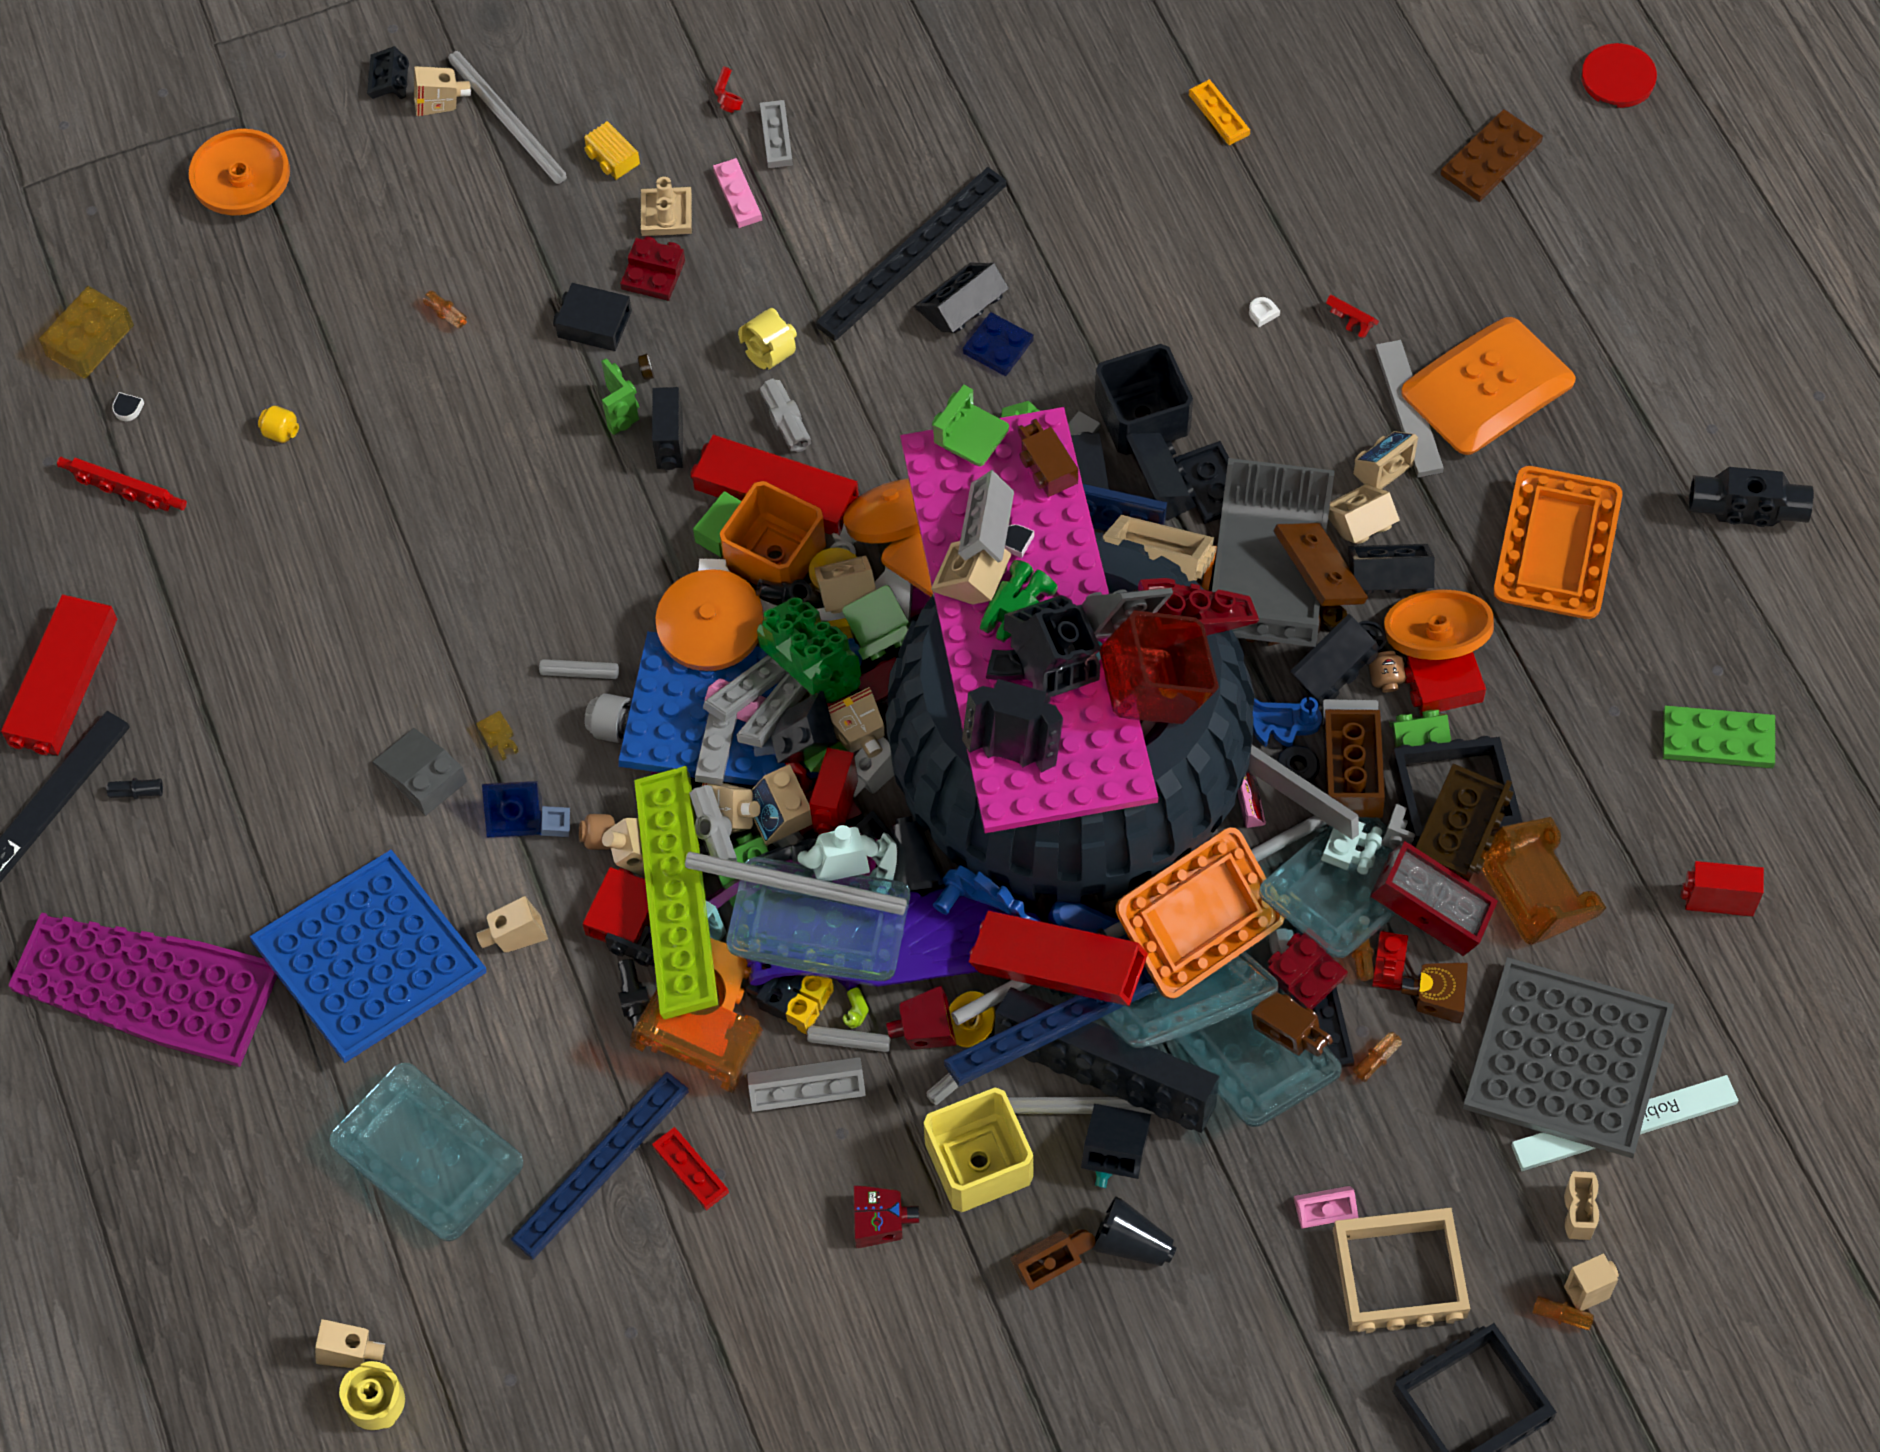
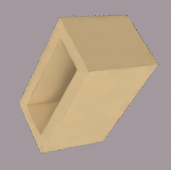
(1591, 1282)

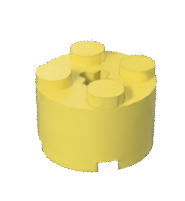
(768, 339)
(362, 1383)

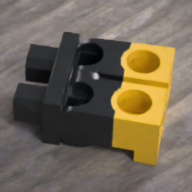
(793, 998)

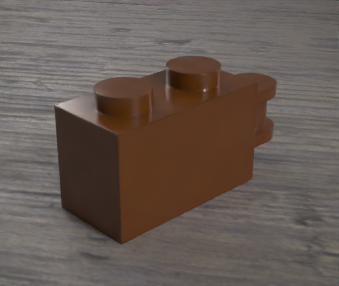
(1047, 458)
(1290, 1025)
(1051, 1257)

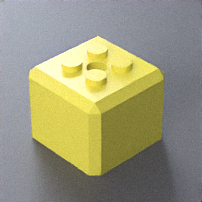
(972, 1128)

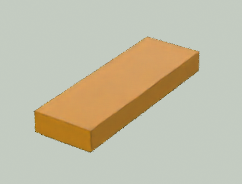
(1219, 112)

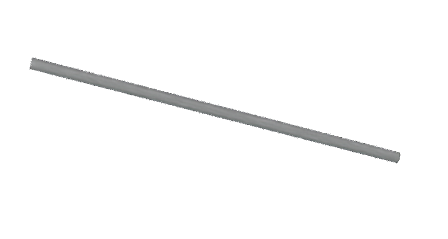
(1117, 930)

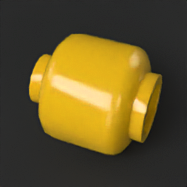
(278, 424)

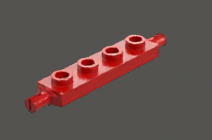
(126, 486)

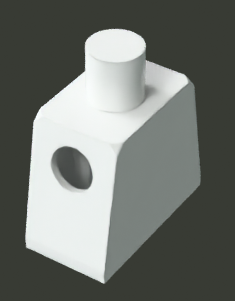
(874, 771)

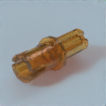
(445, 309)
(1363, 961)
(1377, 1056)
(1563, 1313)

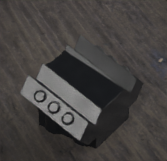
(1054, 645)
(1013, 724)

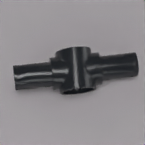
(785, 591)
(633, 993)

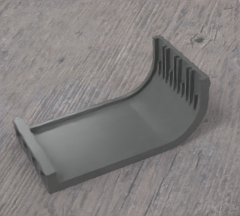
(1251, 555)

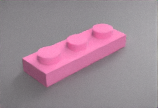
(737, 193)

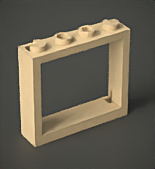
(1187, 549)
(1393, 1225)

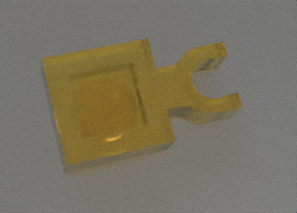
(497, 732)

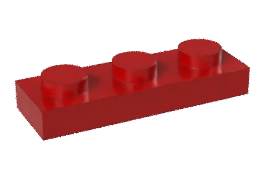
(690, 1168)

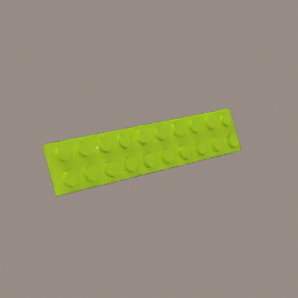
(675, 894)

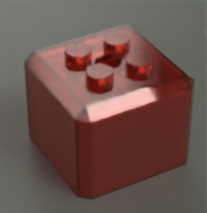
(1158, 667)

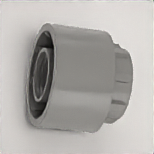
(608, 717)

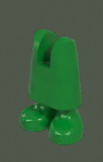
(1009, 598)

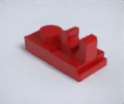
(1357, 316)
(1390, 961)

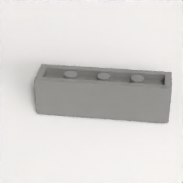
(986, 517)
(806, 1084)

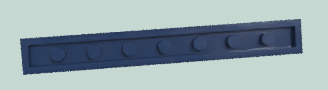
(1035, 1033)
(599, 1165)

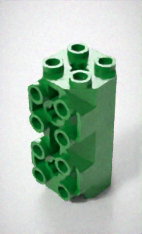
(810, 649)

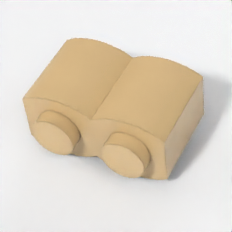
(1581, 1205)

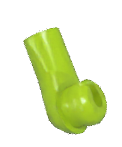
(858, 1010)

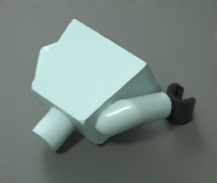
(838, 853)

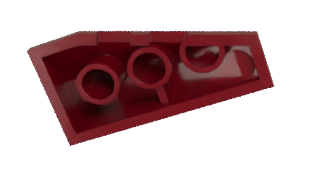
(1216, 610)

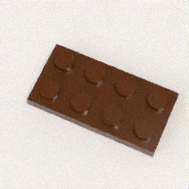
(1491, 155)

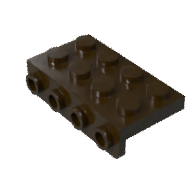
(1463, 821)

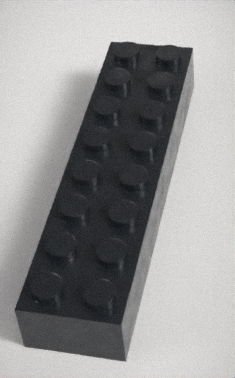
(1105, 1061)

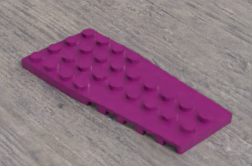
(148, 985)

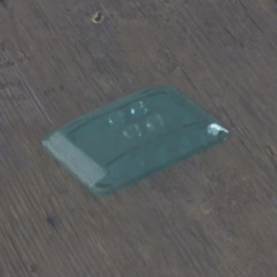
(1326, 900)
(816, 931)
(1216, 998)
(1255, 1072)
(426, 1152)

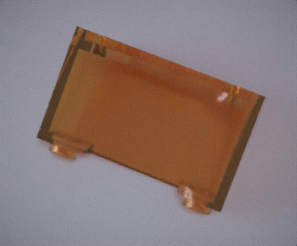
(1534, 883)
(706, 1038)

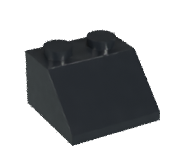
(804, 730)

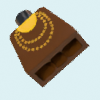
(1439, 990)

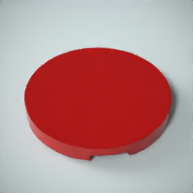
(1619, 75)

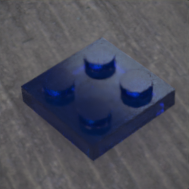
(998, 344)

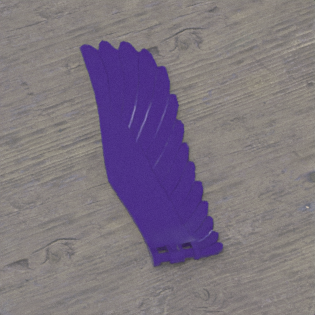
(930, 944)

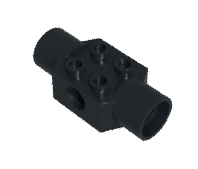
(1751, 497)

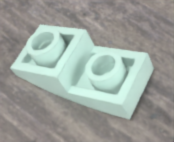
(885, 858)

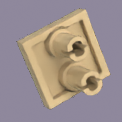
(666, 209)

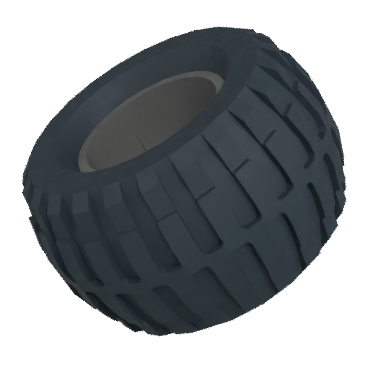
(1192, 765)

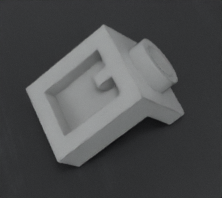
(1395, 830)

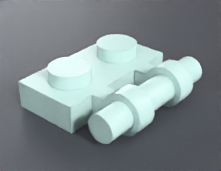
(1341, 849)

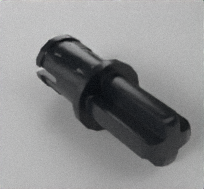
(135, 788)

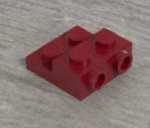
(653, 268)
(1305, 971)

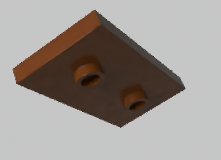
(1320, 564)

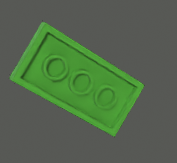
(1719, 736)

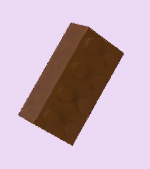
(1354, 760)

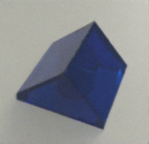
(512, 809)

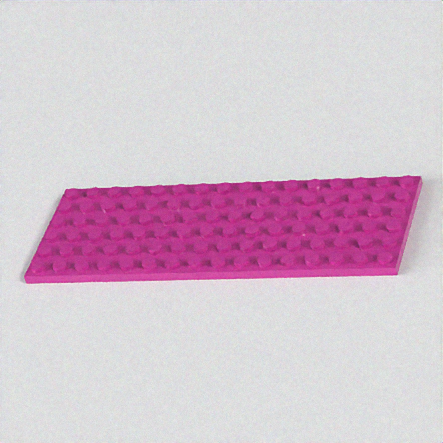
(1099, 755)

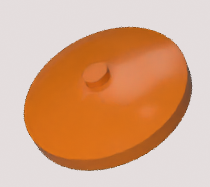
(239, 172)
(882, 514)
(709, 620)
(1439, 624)

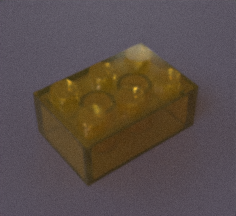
(86, 332)

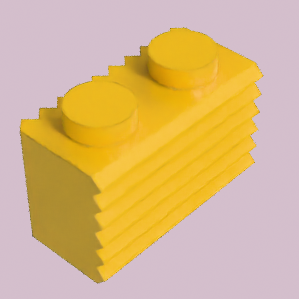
(611, 150)

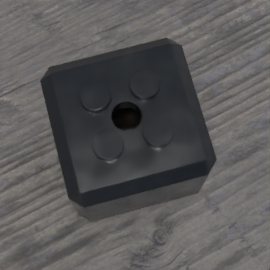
(1143, 383)

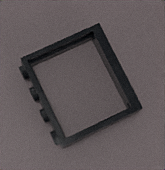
(1443, 751)
(1454, 1353)

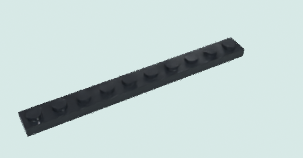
(911, 254)

